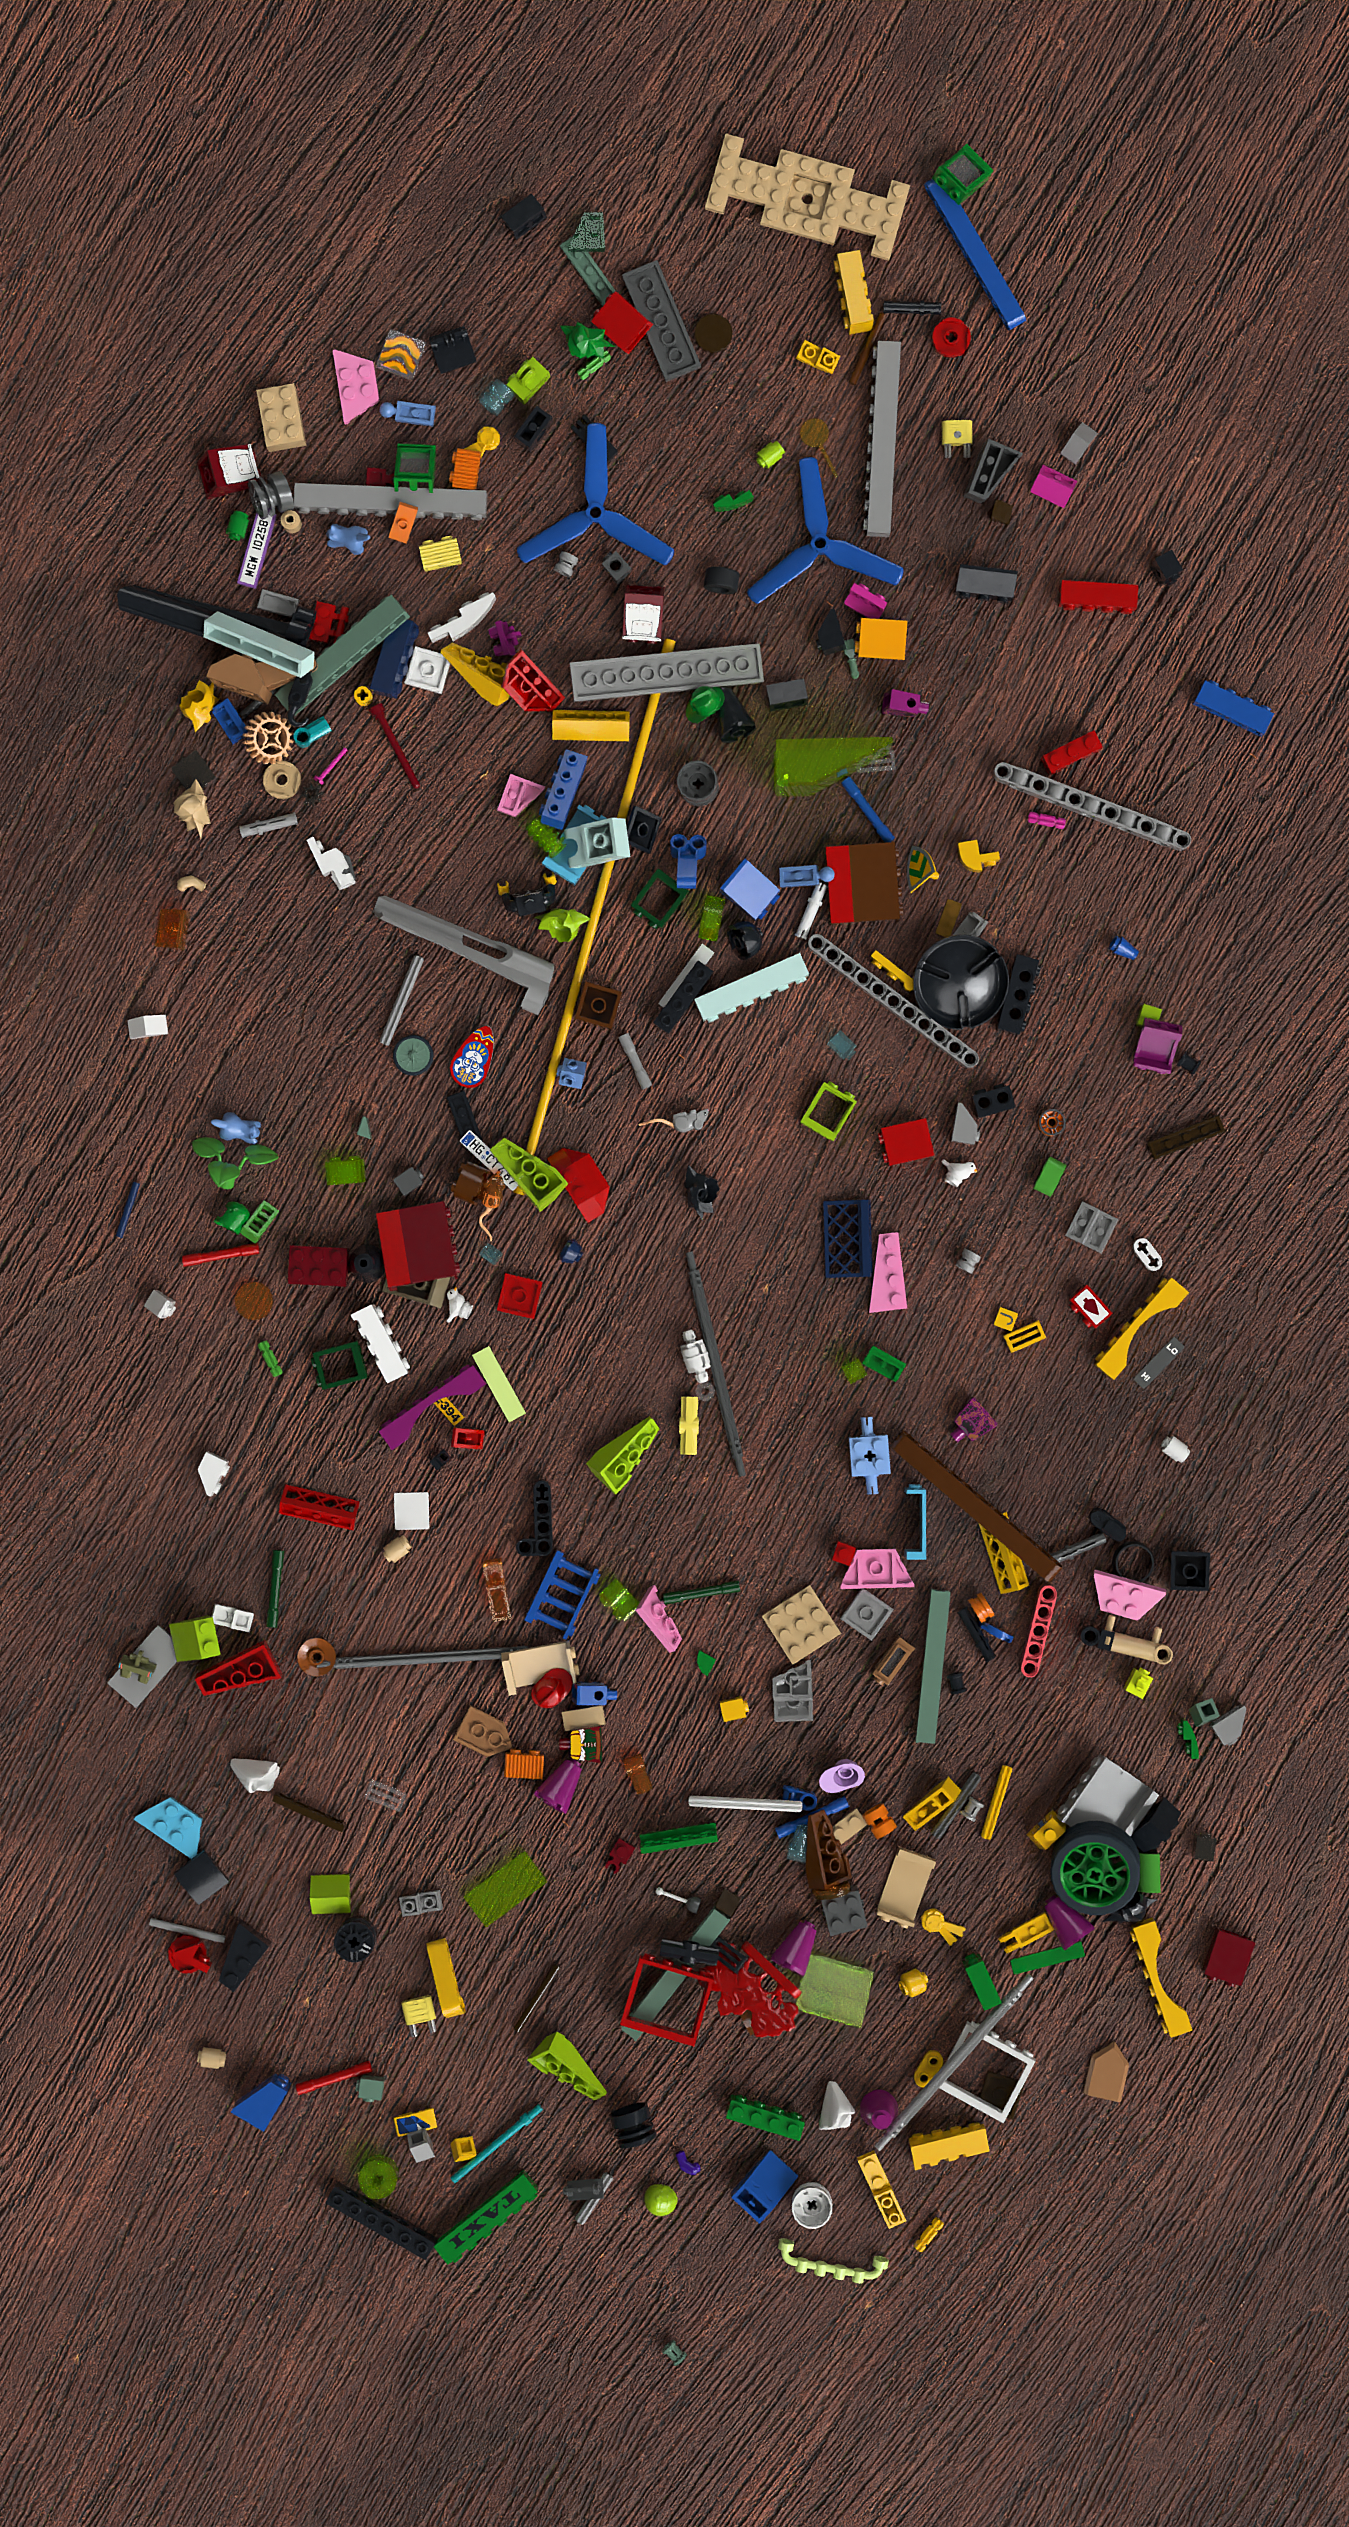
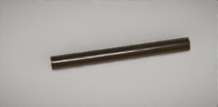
(537, 1997)

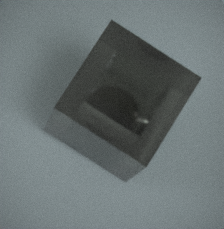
(1204, 1846)

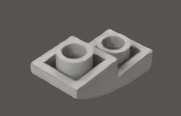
(420, 1903)

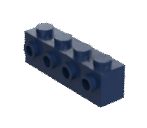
(393, 660)

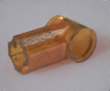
(636, 1770)

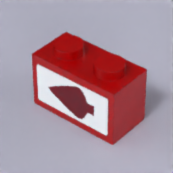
(1090, 1307)

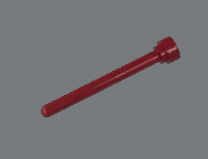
(378, 712)

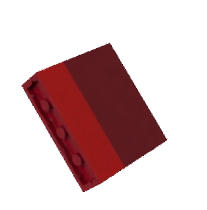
(417, 1244)

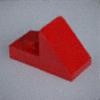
(188, 1955)

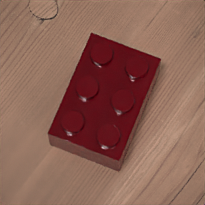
(318, 1266)

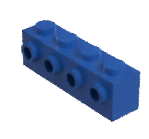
(563, 789)

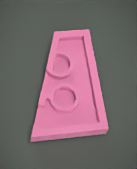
(654, 1615)

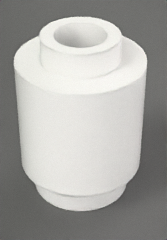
(1175, 1449)

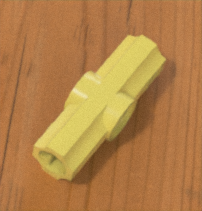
(689, 1425)

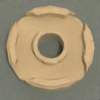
(293, 780)

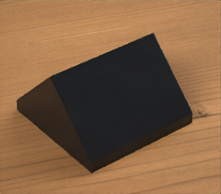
(642, 829)

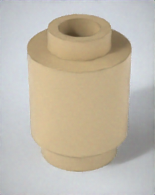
(294, 526)
(396, 1549)
(211, 2058)

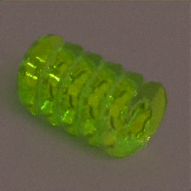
(545, 837)

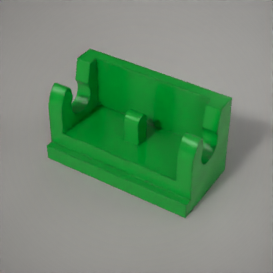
(884, 1363)

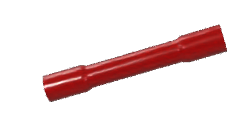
(198, 1258)
(313, 2084)

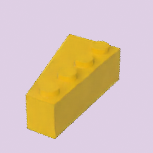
(854, 292)
(948, 2144)

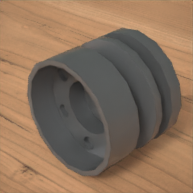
(270, 495)
(693, 773)

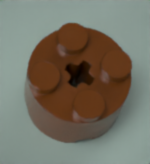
(470, 1183)

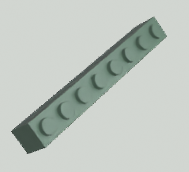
(351, 648)

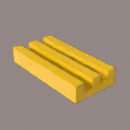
(1009, 1343)

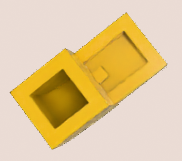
(971, 858)

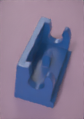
(230, 720)

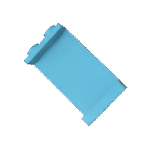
(559, 863)
(918, 1554)

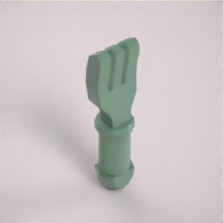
(850, 652)

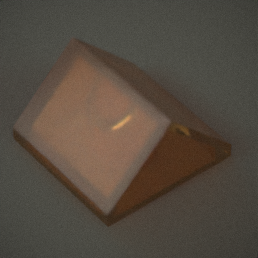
(172, 929)

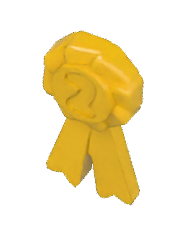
(487, 439)
(933, 1921)

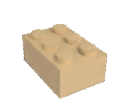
(281, 417)

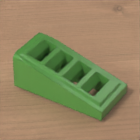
(252, 1231)

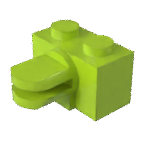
(528, 380)

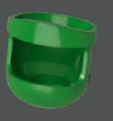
(234, 1217)

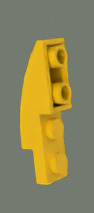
(881, 2189)

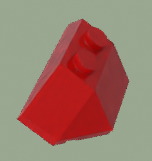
(529, 685)
(584, 1179)

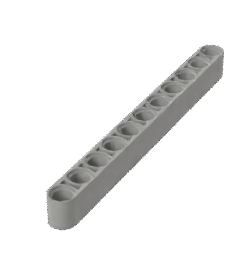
(883, 1000)

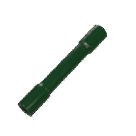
(679, 1596)
(273, 1611)

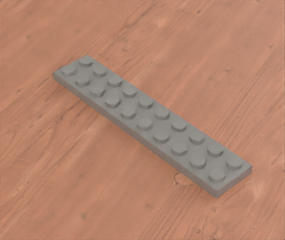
(666, 672)

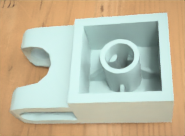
(599, 842)

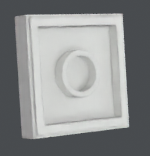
(427, 670)

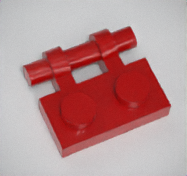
(324, 620)

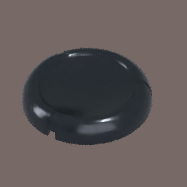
(961, 981)

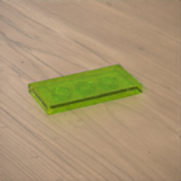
(505, 1888)

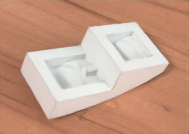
(232, 1617)

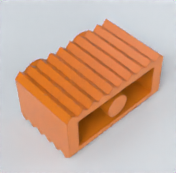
(466, 469)
(524, 1765)

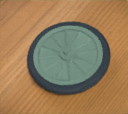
(413, 1055)

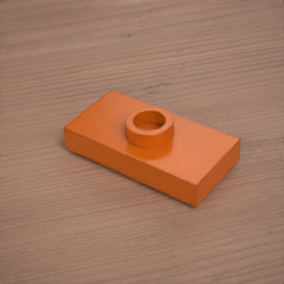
(403, 522)

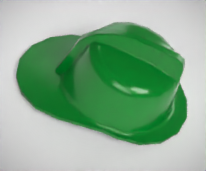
(704, 703)

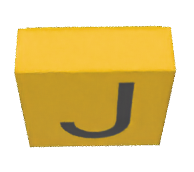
(1005, 1319)

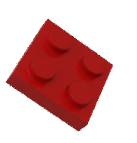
(519, 1296)

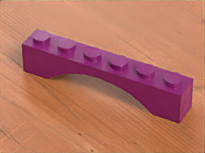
(400, 1429)

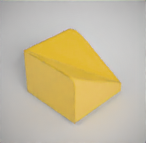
(463, 2149)

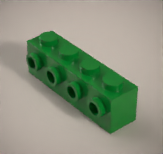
(765, 2117)

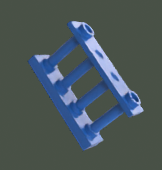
(552, 1579)

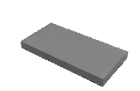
(160, 1651)

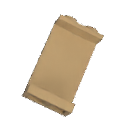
(531, 1664)
(905, 1887)

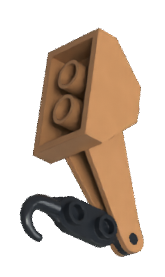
(258, 679)

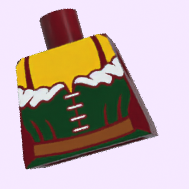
(584, 1744)

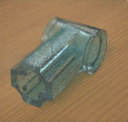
(798, 1846)

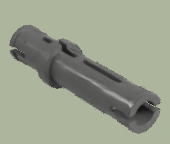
(1069, 1552)

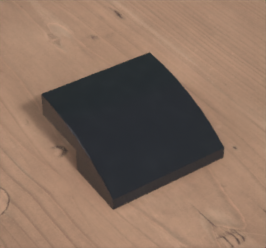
(201, 1877)

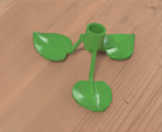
(224, 1173)

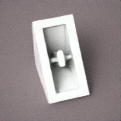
(147, 1026)

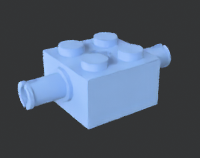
(860, 1446)

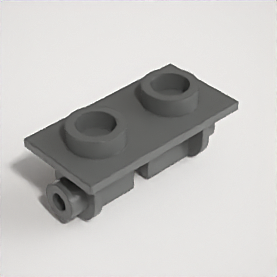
(584, 2189)

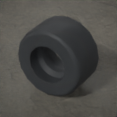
(721, 580)

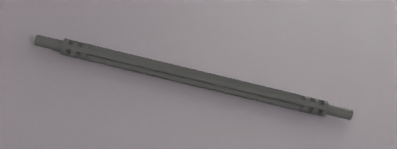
(715, 1362)
(419, 1658)

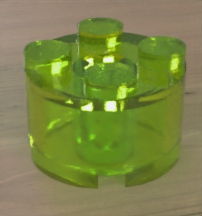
(372, 2186)

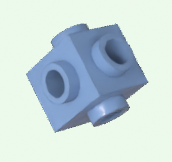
(571, 1073)

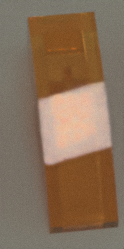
(497, 1589)

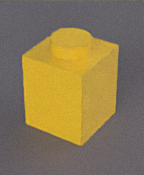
(734, 1708)

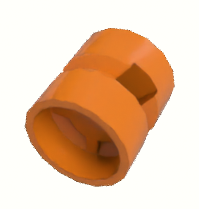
(884, 1825)

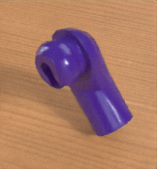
(689, 2168)

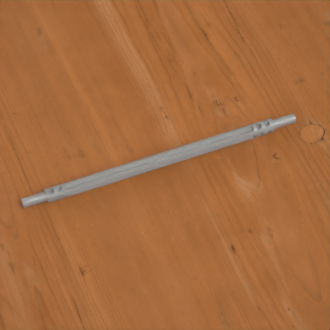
(955, 2060)

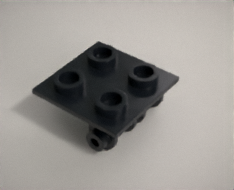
(452, 349)

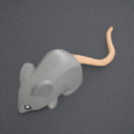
(684, 1121)

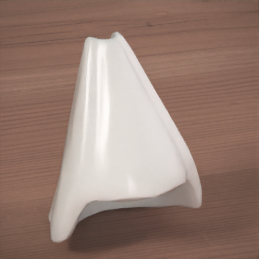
(255, 1773)
(836, 2108)

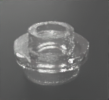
(705, 1385)

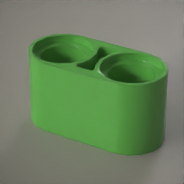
(1049, 1176)

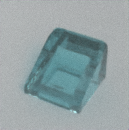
(491, 1254)

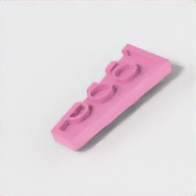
(888, 1279)

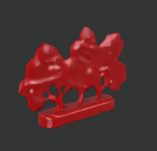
(744, 1993)

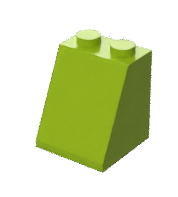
(194, 1639)

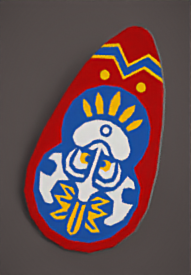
(473, 1058)

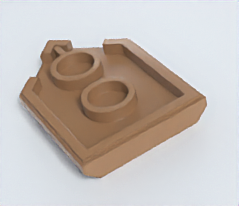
(483, 1733)
(1107, 2074)

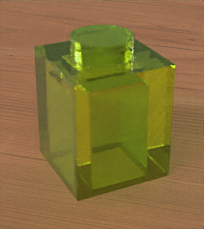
(854, 1371)

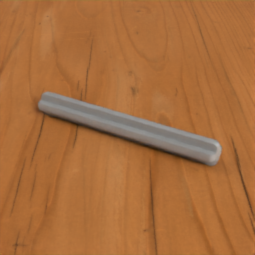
(401, 1000)

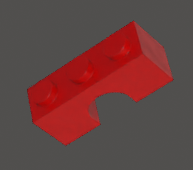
(1071, 752)

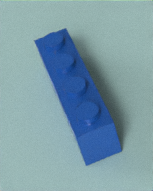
(1233, 708)

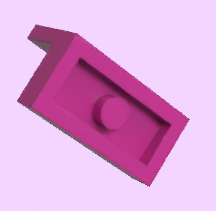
(1053, 486)

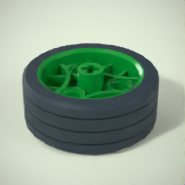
(1095, 1868)

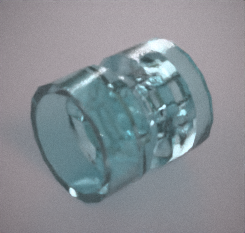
(494, 399)

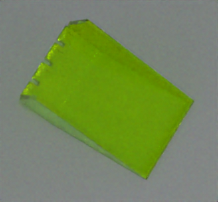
(812, 765)

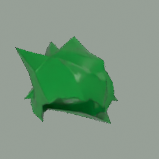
(585, 341)

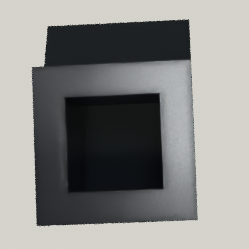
(440, 1459)

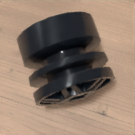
(365, 1934)
(632, 2125)

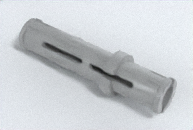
(268, 825)

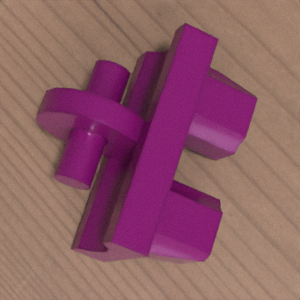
(507, 637)

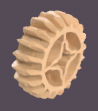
(257, 747)

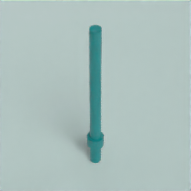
(525, 2119)

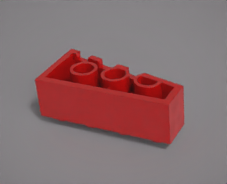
(242, 1669)

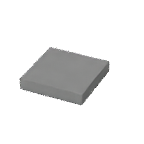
(866, 1613)

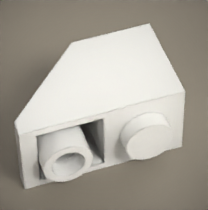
(160, 1304)
(211, 1472)

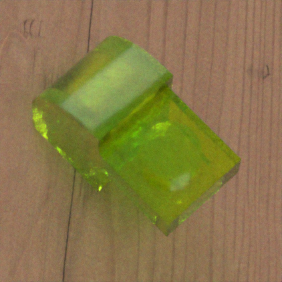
(711, 918)

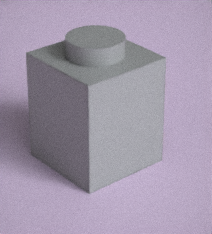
(420, 2145)

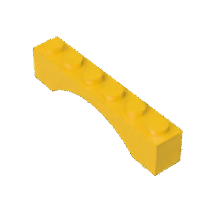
(1115, 1357)
(1148, 1939)

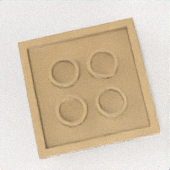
(801, 1624)

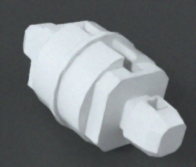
(695, 1356)

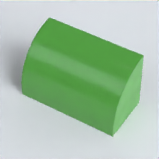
(1149, 1872)

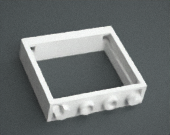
(1007, 2046)

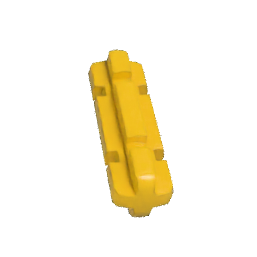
(928, 2234)

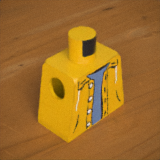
(1047, 1831)

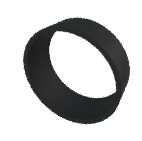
(1128, 1544)

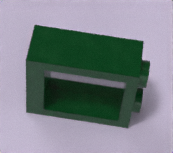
(670, 883)
(358, 1358)

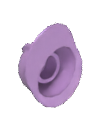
(842, 1776)

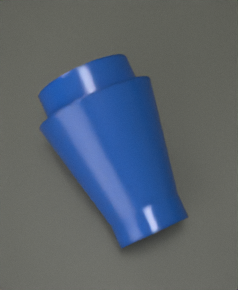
(1123, 948)

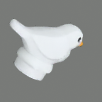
(958, 1172)
(458, 1305)

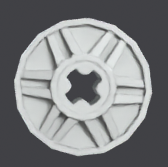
(813, 2216)

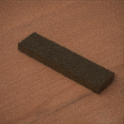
(1186, 1137)
(309, 1811)

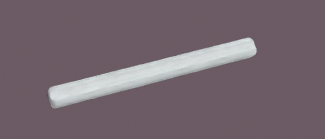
(745, 1803)

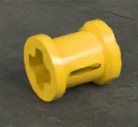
(358, 692)

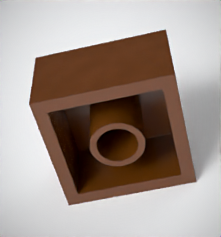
(598, 1006)

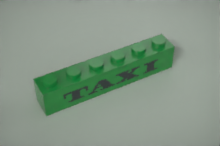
(485, 2217)

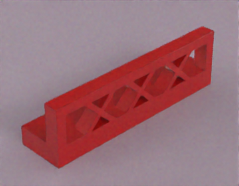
(318, 1511)

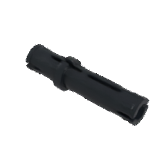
(908, 307)
(976, 1634)

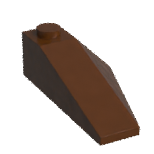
(824, 1859)

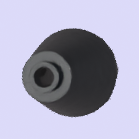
(733, 718)
(375, 1263)

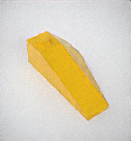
(479, 672)

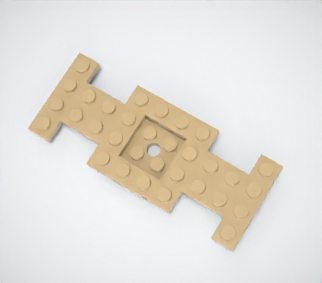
(783, 191)

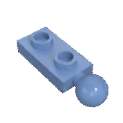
(409, 413)
(804, 875)

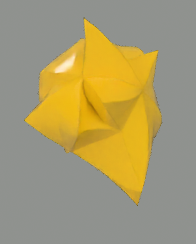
(199, 704)

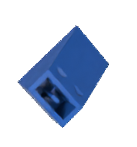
(764, 2186)

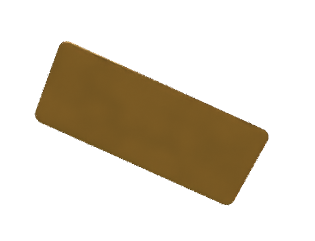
(948, 918)

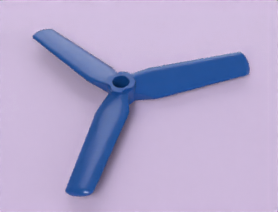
(613, 523)
(837, 551)

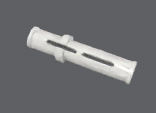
(811, 910)

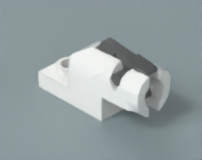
(333, 863)

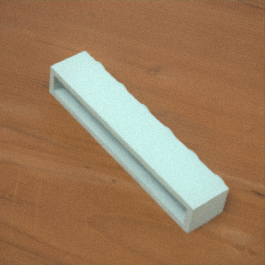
(259, 644)
(751, 987)

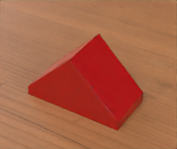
(467, 1438)

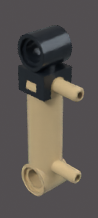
(1125, 1644)

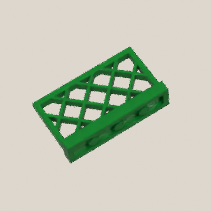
(678, 1837)

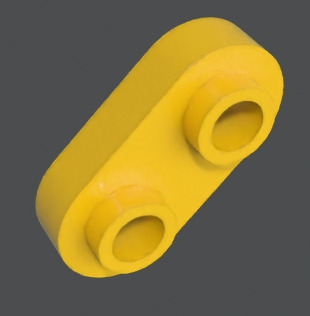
(927, 2068)

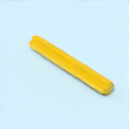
(996, 1802)

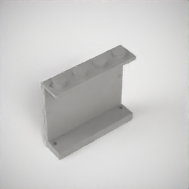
(1108, 1796)

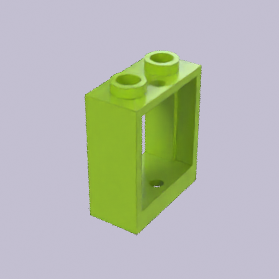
(846, 1096)

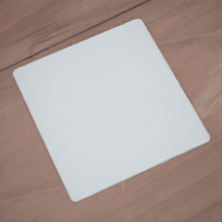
(411, 1511)

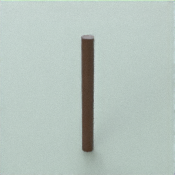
(867, 349)

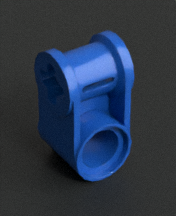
(798, 1795)

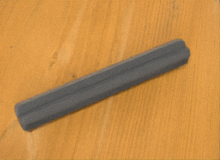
(955, 1807)

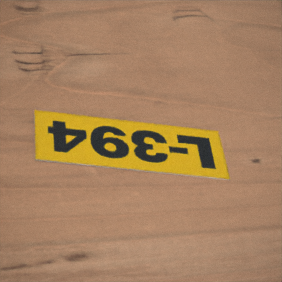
(449, 1410)

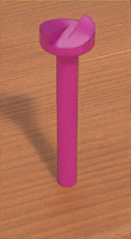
(330, 766)

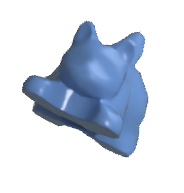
(350, 537)
(233, 1127)

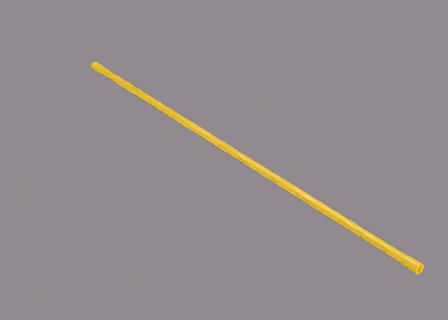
(668, 646)

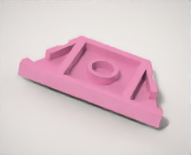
(355, 383)
(876, 1570)
(1125, 1596)

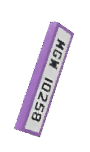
(256, 551)

